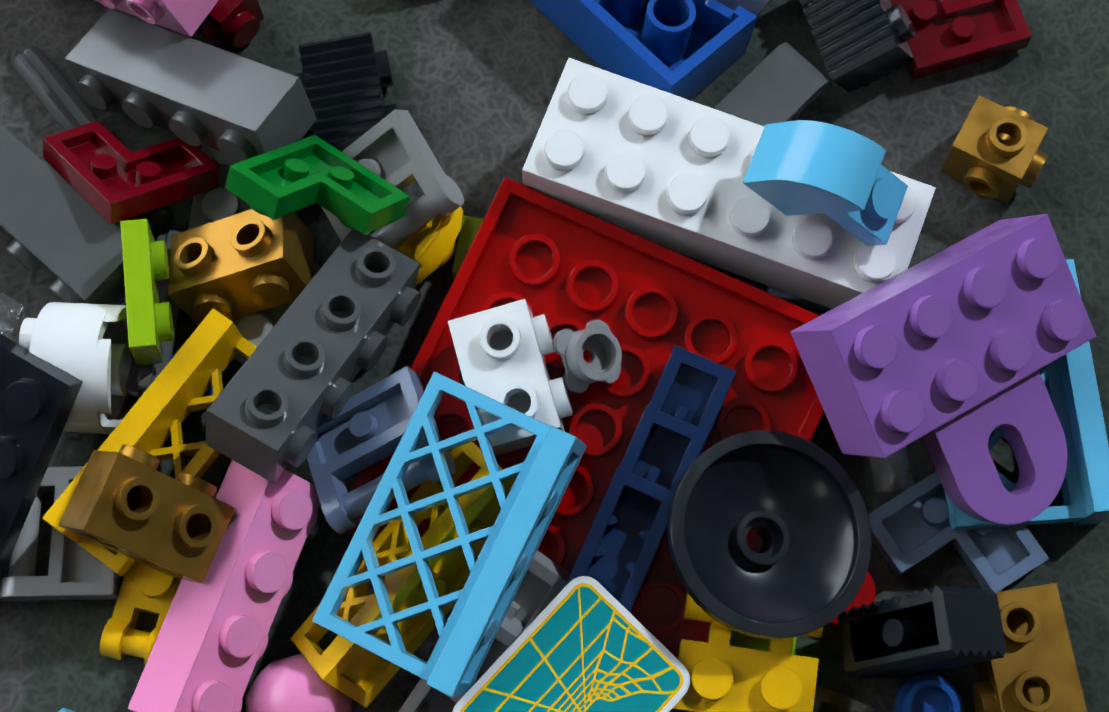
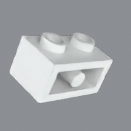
(505, 360)

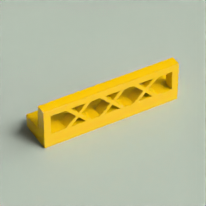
(161, 412)
(358, 670)

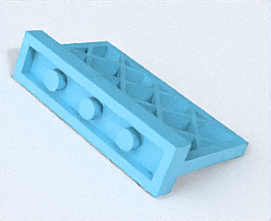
(1078, 405)
(502, 561)

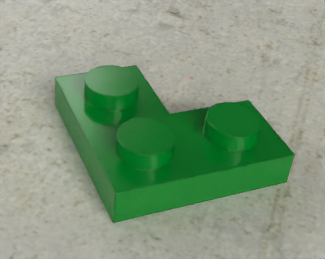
(319, 174)

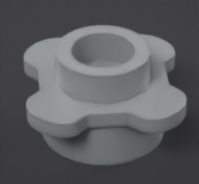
(603, 351)

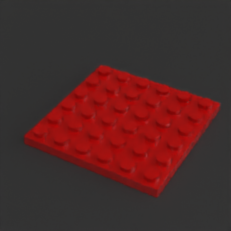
(651, 300)

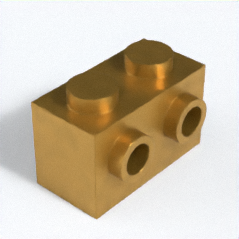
(240, 265)
(148, 514)
(1038, 659)

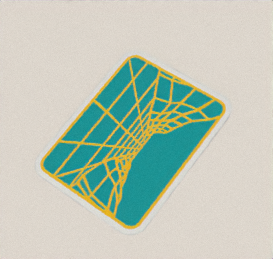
(581, 658)

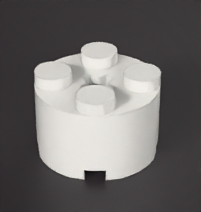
(91, 346)

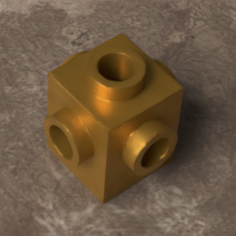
(996, 151)

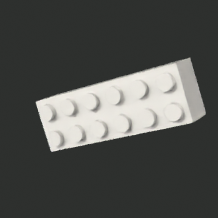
(677, 180)

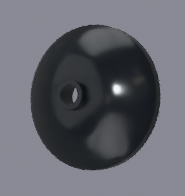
(809, 525)

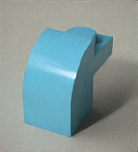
(828, 171)

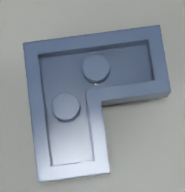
(919, 525)

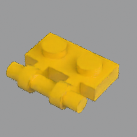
(744, 678)

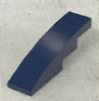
(640, 493)

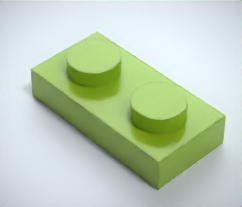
(143, 265)

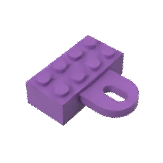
(952, 358)

